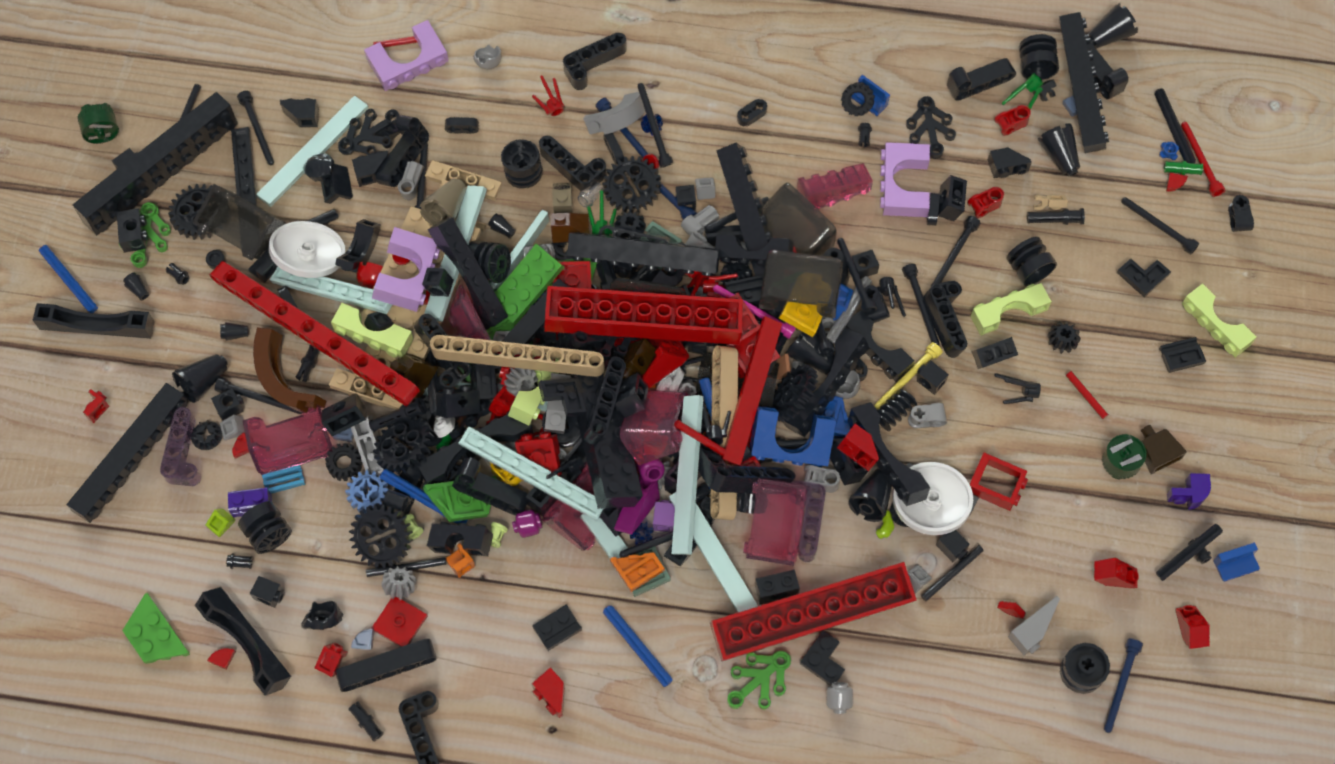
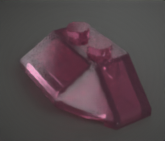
(465, 317)

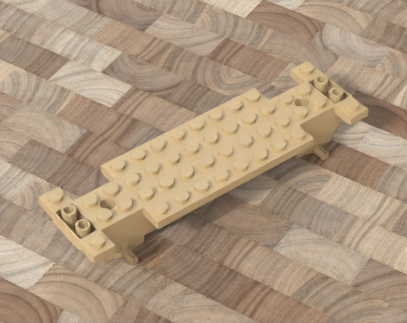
(402, 317)

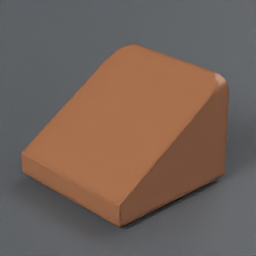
(784, 366)

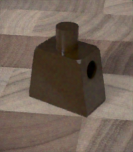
(638, 357)
(415, 370)
(1161, 449)

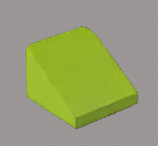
(220, 522)

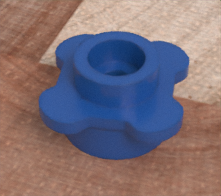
(1169, 146)

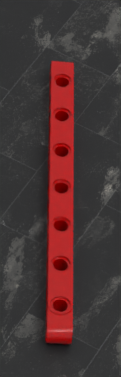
(315, 334)

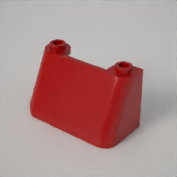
(668, 357)

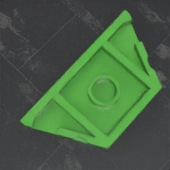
(454, 504)
(152, 633)

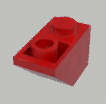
(859, 447)
(1115, 573)
(1193, 627)
(551, 690)

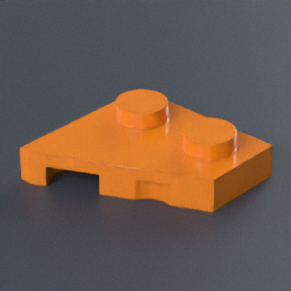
(637, 569)

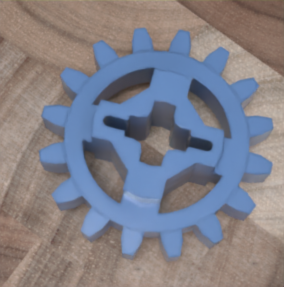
(375, 494)

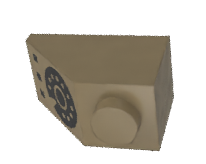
(562, 198)

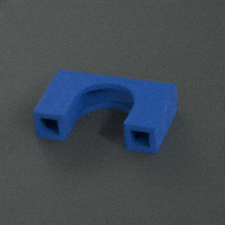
(814, 451)

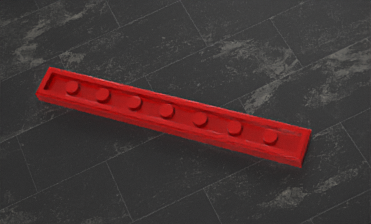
(751, 391)

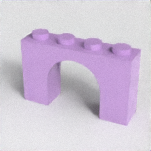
(393, 73)
(896, 200)
(407, 292)

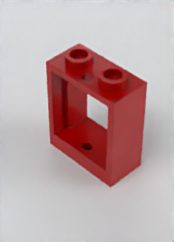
(990, 495)

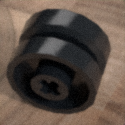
(1080, 657)

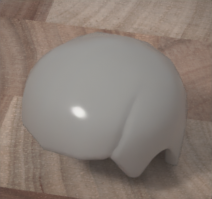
(487, 57)
(850, 387)

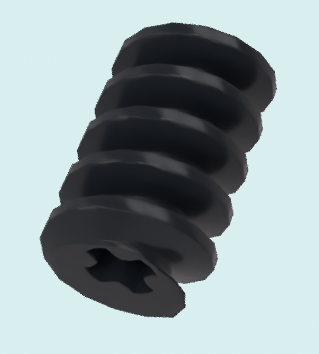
(894, 407)

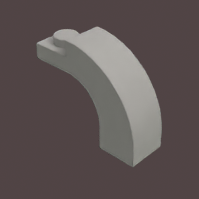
(617, 118)

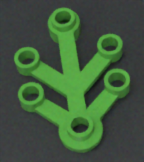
(153, 216)
(760, 676)

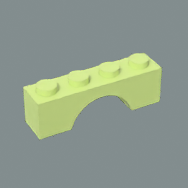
(1031, 300)
(1233, 337)
(392, 340)
(527, 402)

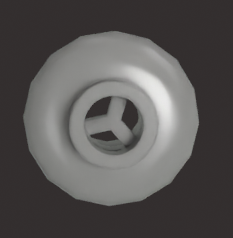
(839, 697)

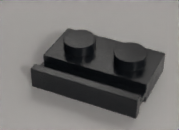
(748, 288)
(1182, 354)
(557, 627)

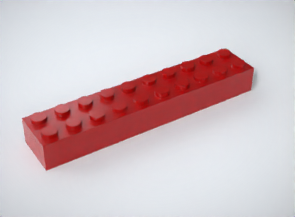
(643, 315)
(812, 611)

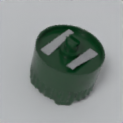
(98, 123)
(1124, 456)

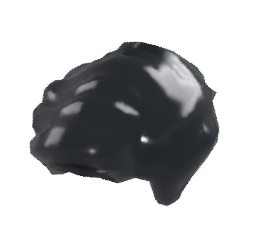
(319, 167)
(322, 616)

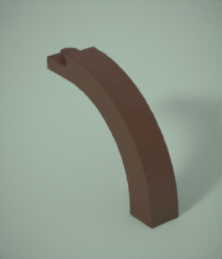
(267, 366)

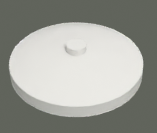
(306, 249)
(946, 505)

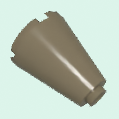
(443, 202)

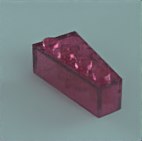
(835, 186)

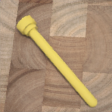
(932, 351)

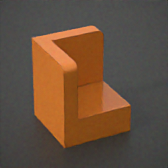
(460, 561)

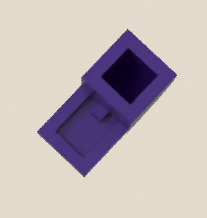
(1196, 491)

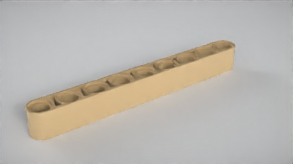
(526, 359)
(724, 399)

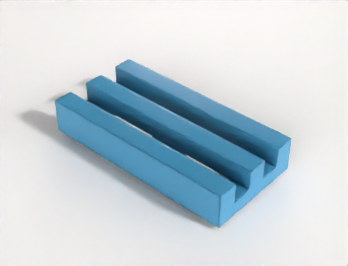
(283, 472)

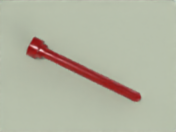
(1216, 187)

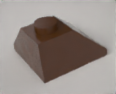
(565, 223)

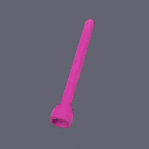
(786, 328)

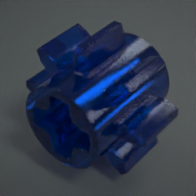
(646, 126)
(644, 528)

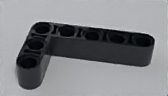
(736, 478)

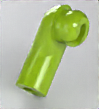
(887, 527)

